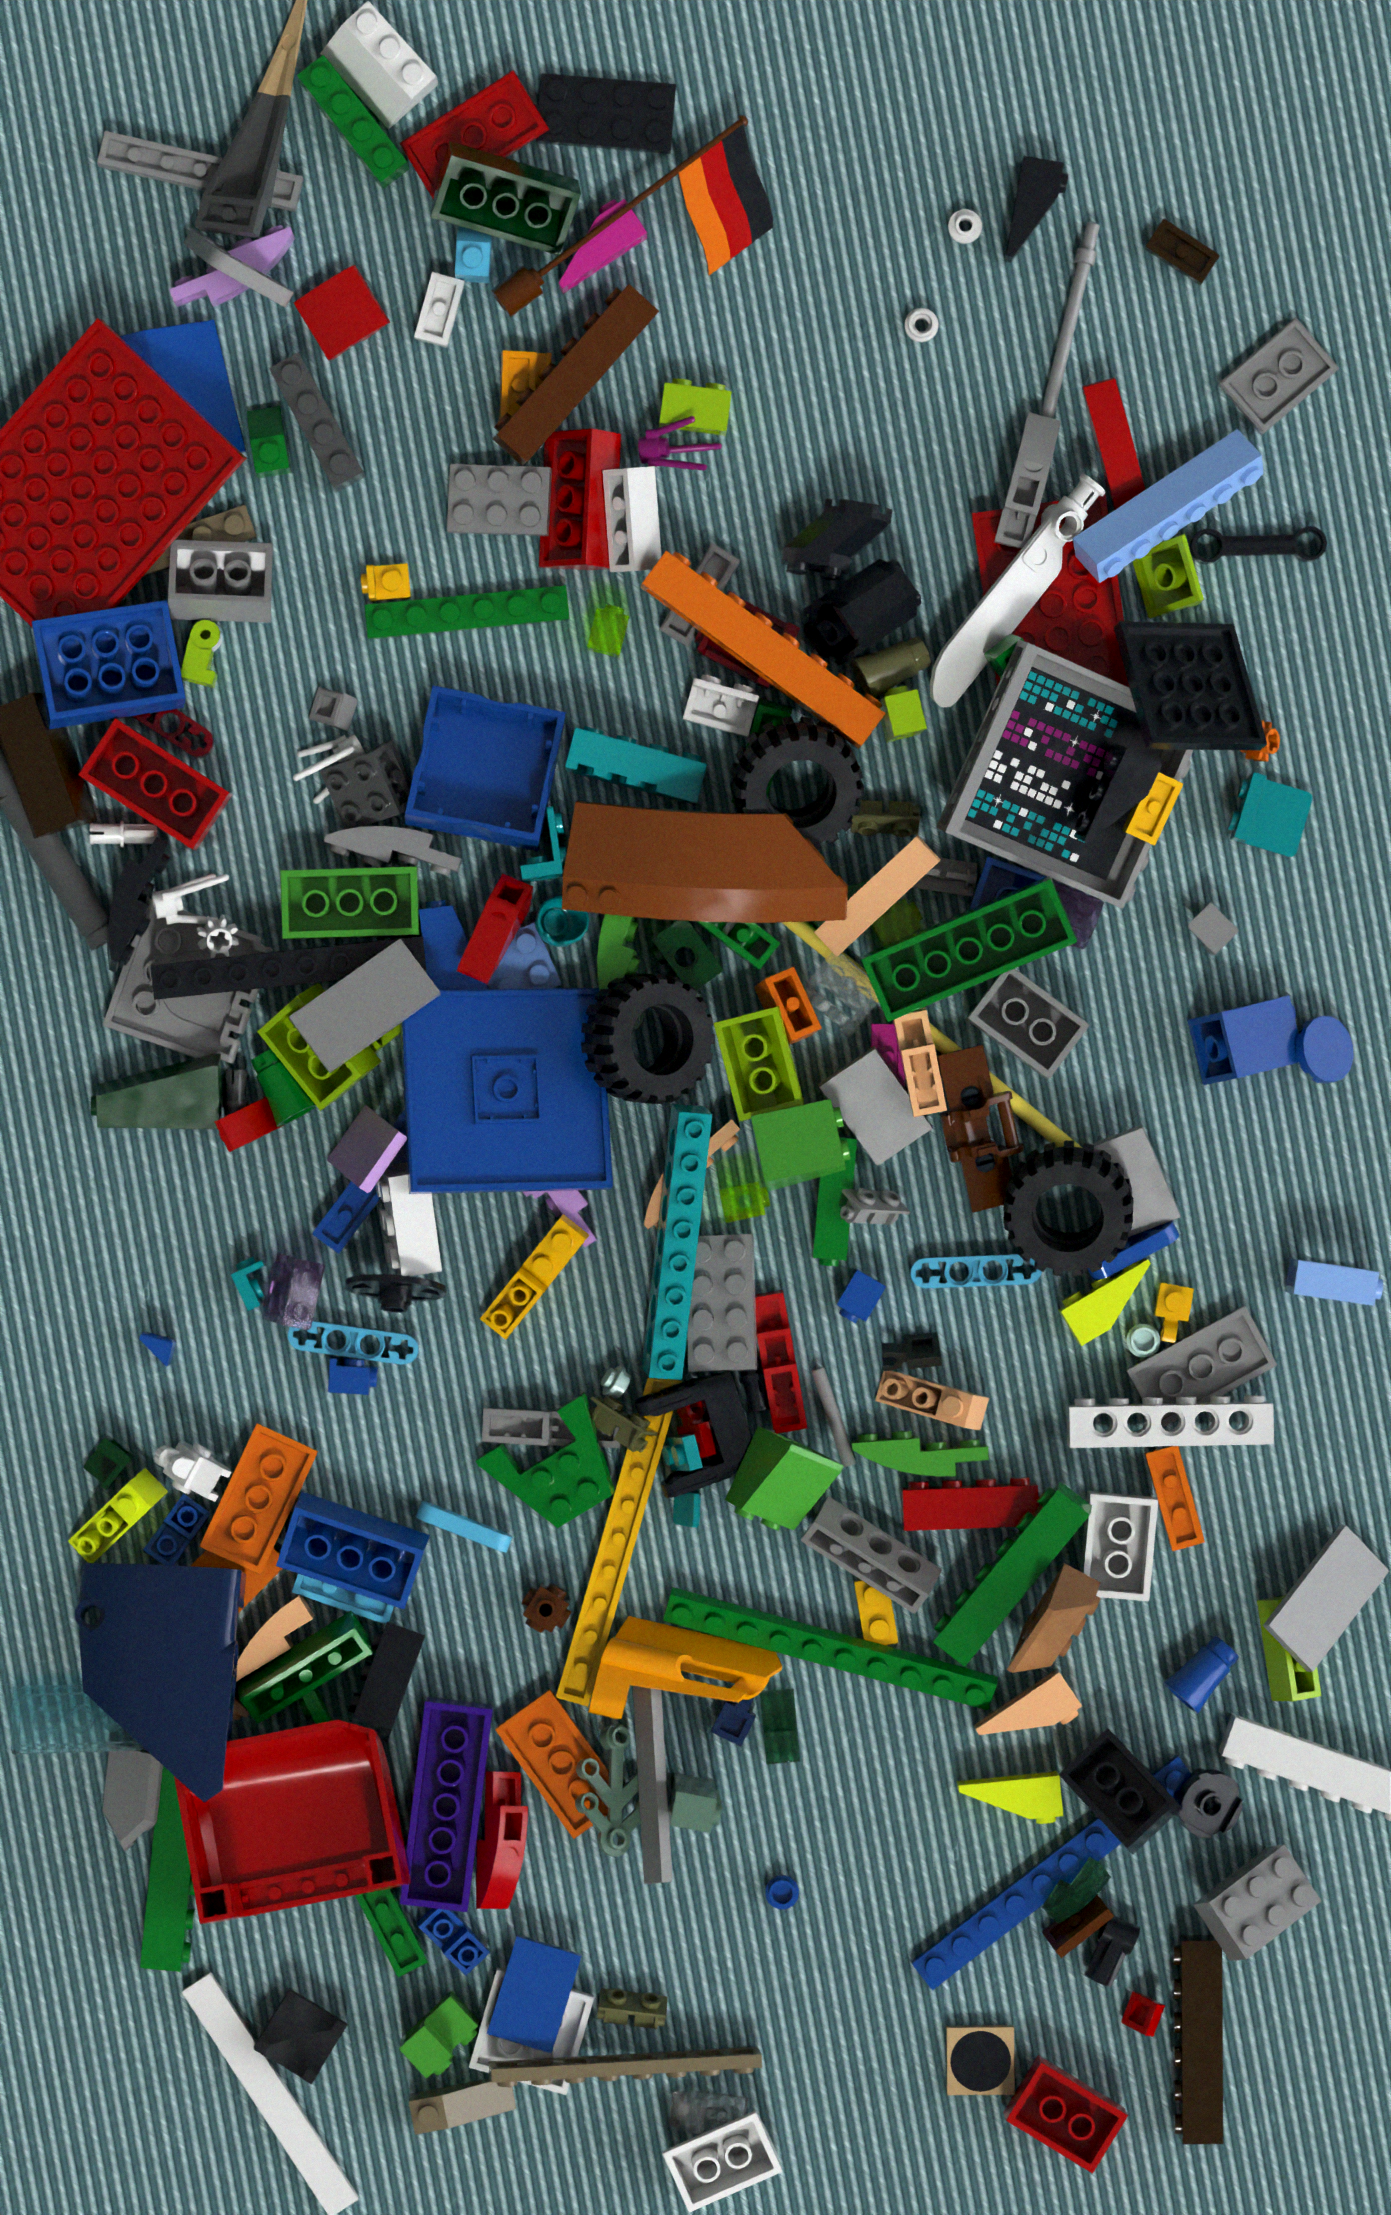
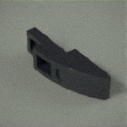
(127, 912)

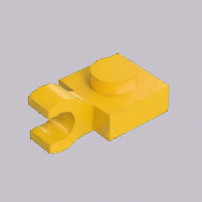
(1172, 1304)

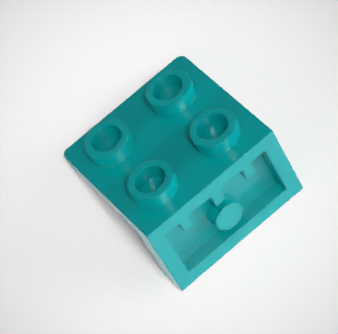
(538, 867)

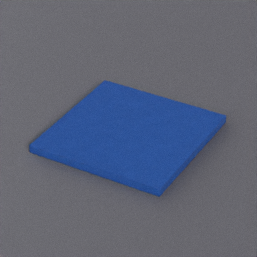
(503, 1094)

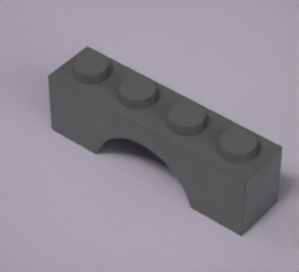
(317, 422)

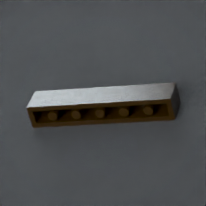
(1200, 2039)

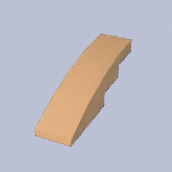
(879, 895)
(919, 1063)

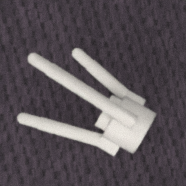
(346, 749)
(169, 901)

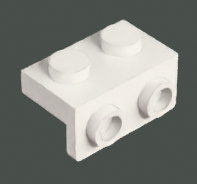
(721, 706)

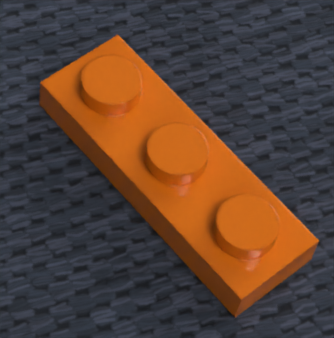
(1174, 1497)

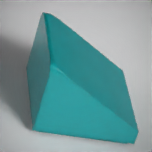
(687, 1509)

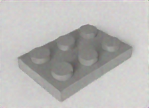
(499, 500)

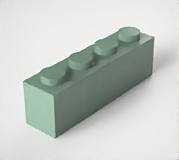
(694, 1803)

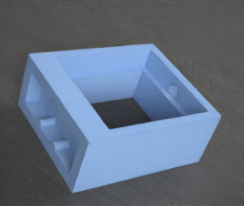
(1333, 1282)

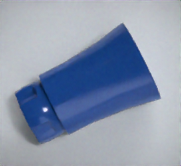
(1202, 1674)

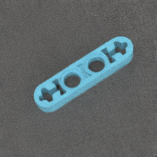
(975, 1275)
(353, 1343)

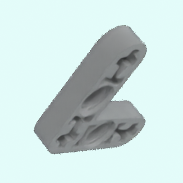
(223, 261)

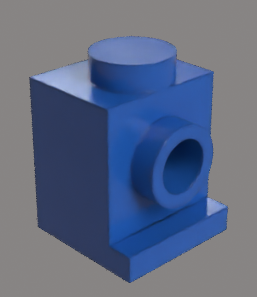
(351, 1376)

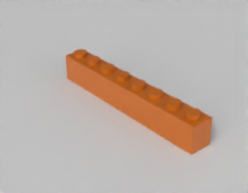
(763, 649)

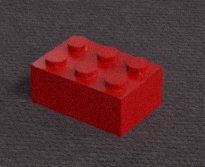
(1065, 2114)

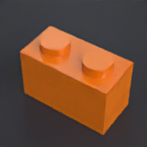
(796, 1010)

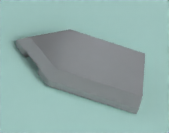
(131, 1794)

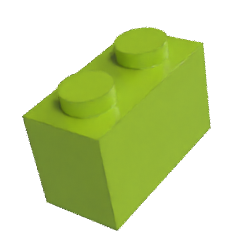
(707, 405)
(903, 714)

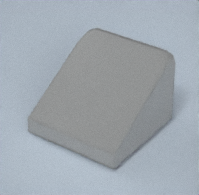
(333, 708)

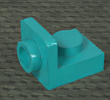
(249, 1289)

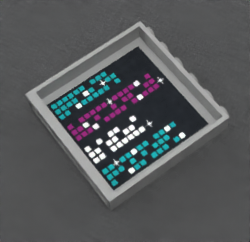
(1036, 769)

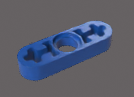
(1137, 1248)

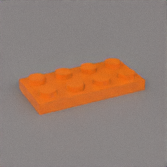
(258, 1499)
(548, 1750)

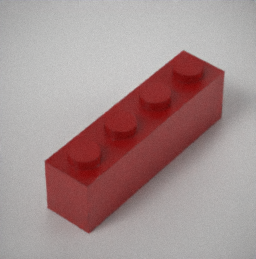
(967, 1505)

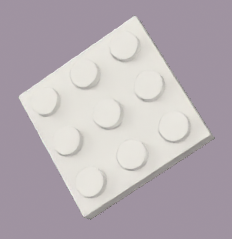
(567, 2043)

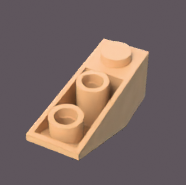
(932, 1399)

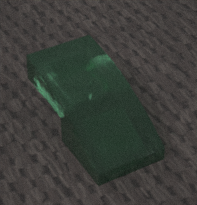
(780, 1726)
(1070, 1898)

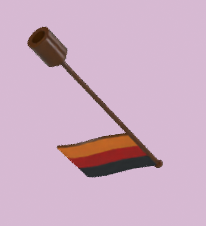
(720, 198)

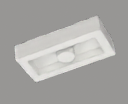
(439, 309)

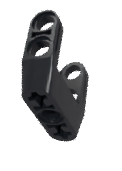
(726, 1423)

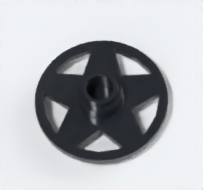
(394, 1290)

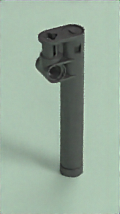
(56, 866)

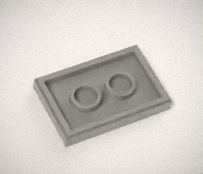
(1278, 376)
(875, 1106)
(1150, 1190)

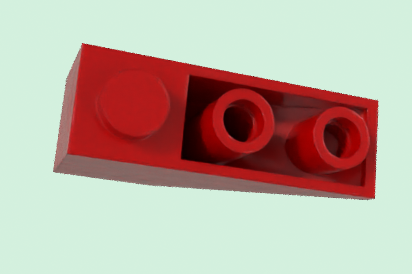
(496, 928)

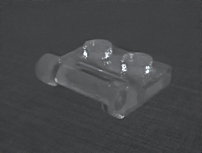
(847, 984)

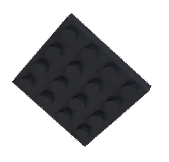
(1190, 686)

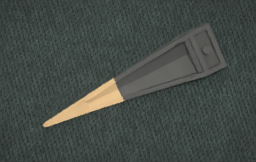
(247, 175)

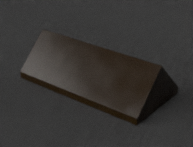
(43, 768)

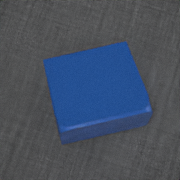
(159, 1345)

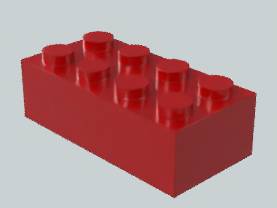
(155, 784)

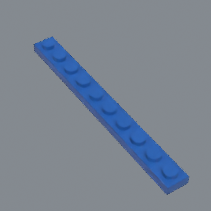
(1028, 1891)

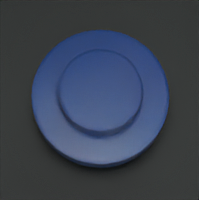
(782, 1892)

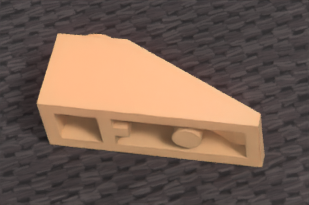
(1037, 1706)

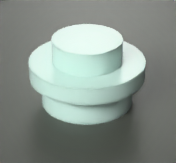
(1143, 1340)
(615, 1381)

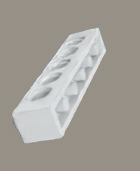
(1256, 1430)

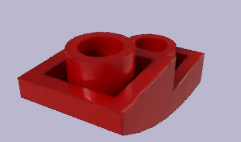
(246, 1124)

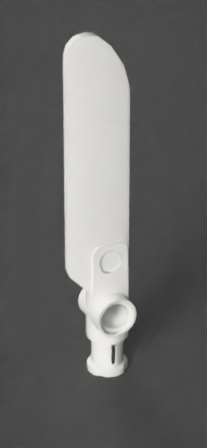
(1011, 595)

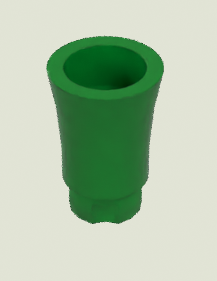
(282, 1091)

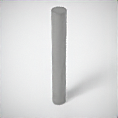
(833, 1417)

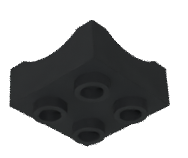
(300, 2036)

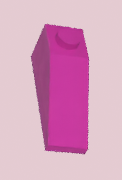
(604, 247)

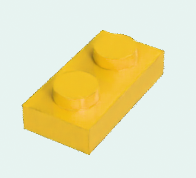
(1151, 813)
(875, 1614)

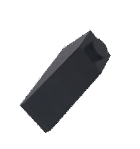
(1036, 193)

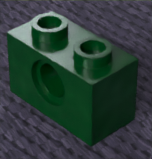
(683, 935)

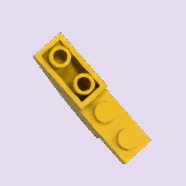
(534, 1276)

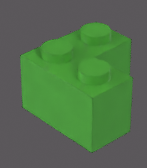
(437, 2033)

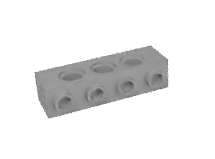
(871, 1555)

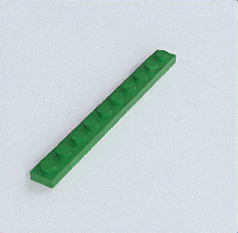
(830, 1648)

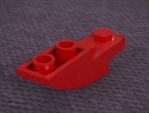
(505, 1840)

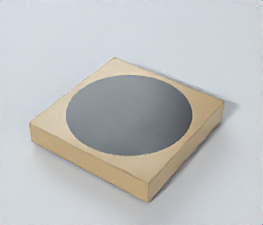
(980, 2060)

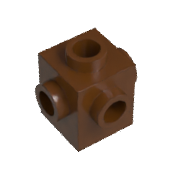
(551, 1595)

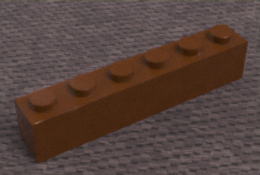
(575, 374)

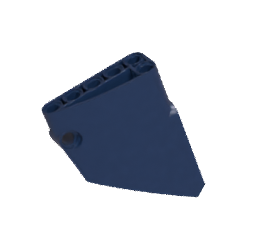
(165, 1660)

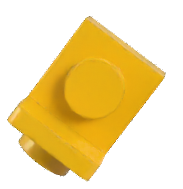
(386, 582)

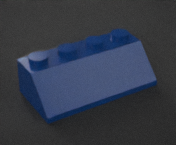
(352, 1550)

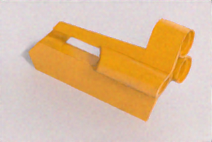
(656, 1653)

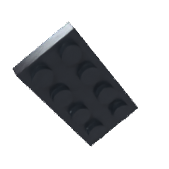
(607, 113)

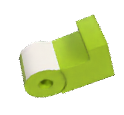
(202, 643)

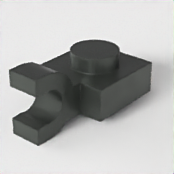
(917, 1350)

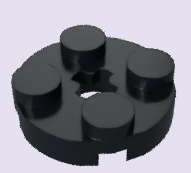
(1194, 1793)

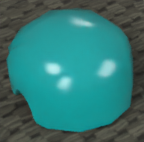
(560, 926)

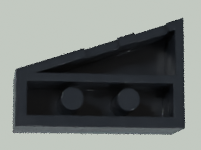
(386, 1679)

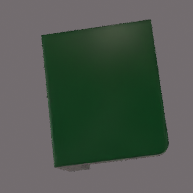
(108, 1461)

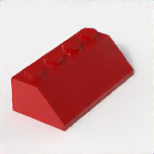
(577, 498)

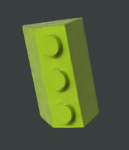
(758, 1063)

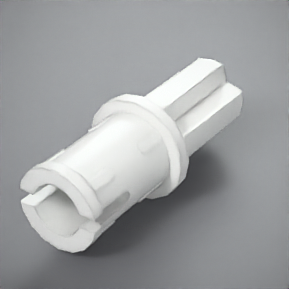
(123, 833)

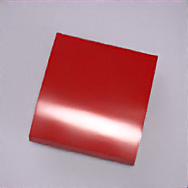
(341, 312)

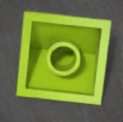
(1168, 578)

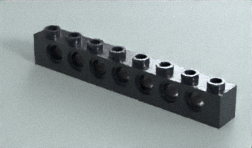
(270, 968)

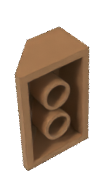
(1055, 1620)

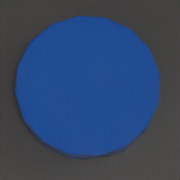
(1324, 1049)

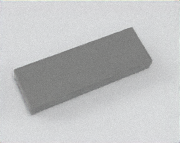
(718, 565)

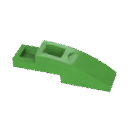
(613, 957)
(904, 1453)

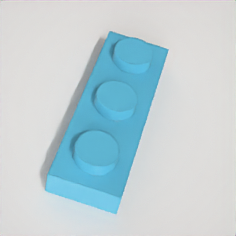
(342, 1599)

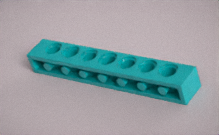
(676, 1241)

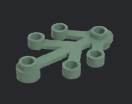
(612, 1794)

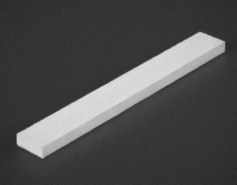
(270, 2094)

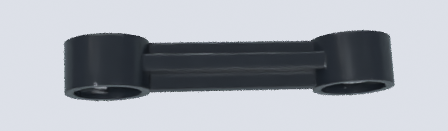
(1258, 545)

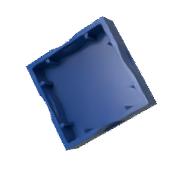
(485, 768)

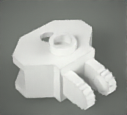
(191, 1468)

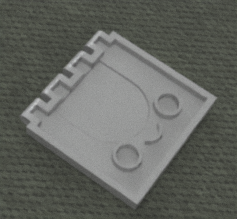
(184, 1024)

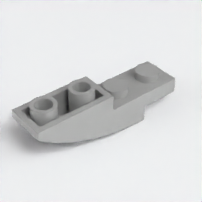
(1027, 480)
(380, 842)

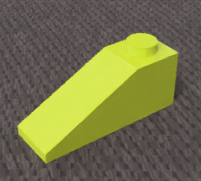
(1026, 1795)

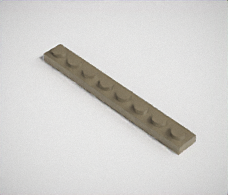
(639, 2065)

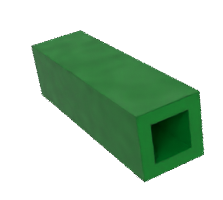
(830, 1230)

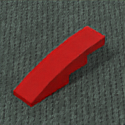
(1113, 441)
(779, 1363)

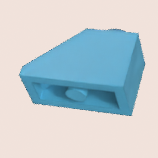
(473, 256)

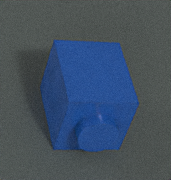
(859, 1296)

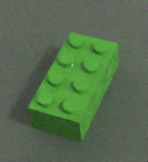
(350, 903)

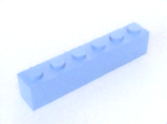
(1168, 506)

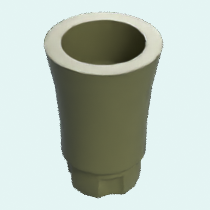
(890, 665)

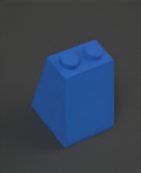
(1245, 1040)

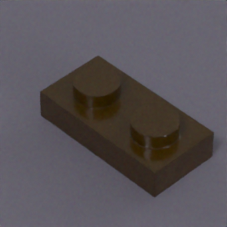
(1182, 252)

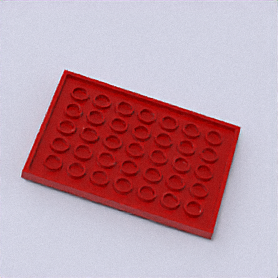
(99, 479)

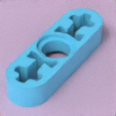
(464, 1526)

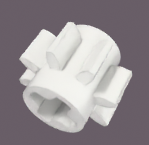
(213, 928)

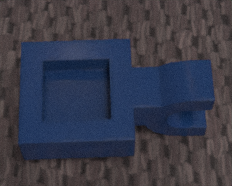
(734, 1721)

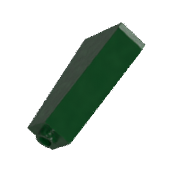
(166, 1098)

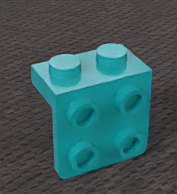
(1270, 815)

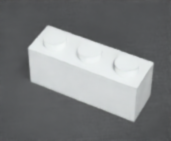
(632, 518)

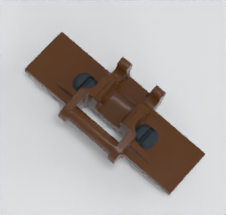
(966, 1130)

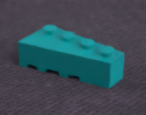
(635, 766)

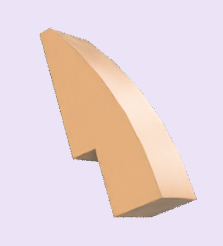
(273, 1636)

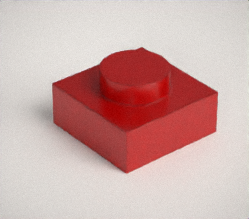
(1142, 2014)

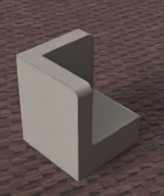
(1212, 929)

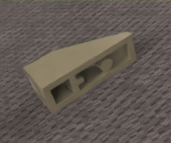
(458, 2105)

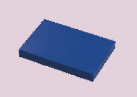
(534, 1994)

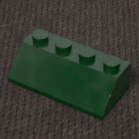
(505, 198)

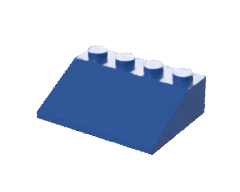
(194, 366)
(108, 664)

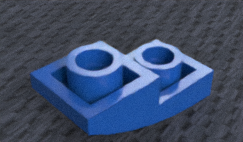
(176, 1531)
(453, 1938)

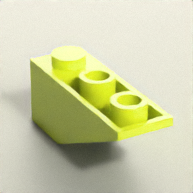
(1099, 1308)
(118, 1516)

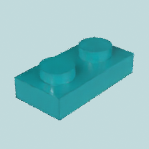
(682, 1452)

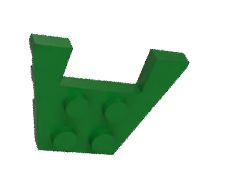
(565, 1480)

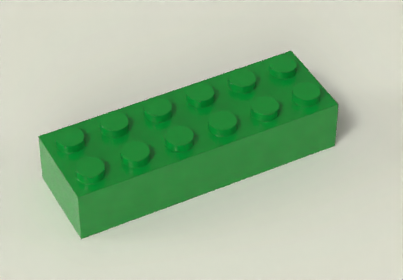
(969, 948)

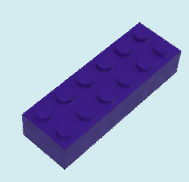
(447, 1803)

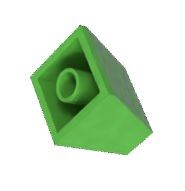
(800, 1143)
(780, 1480)

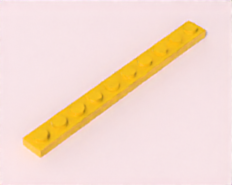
(613, 1559)

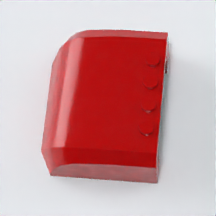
(296, 1823)

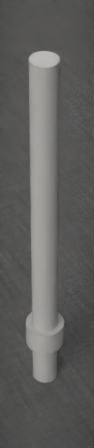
(1084, 258)

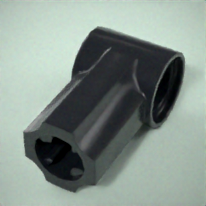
(1114, 1942)

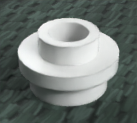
(959, 235)
(921, 314)

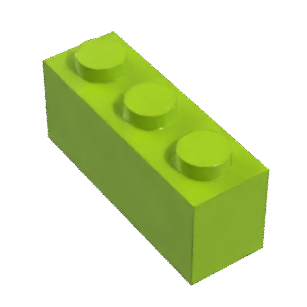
(1286, 1676)

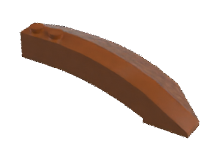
(696, 867)

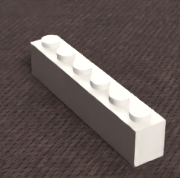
(1307, 1764)

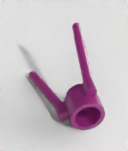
(654, 448)

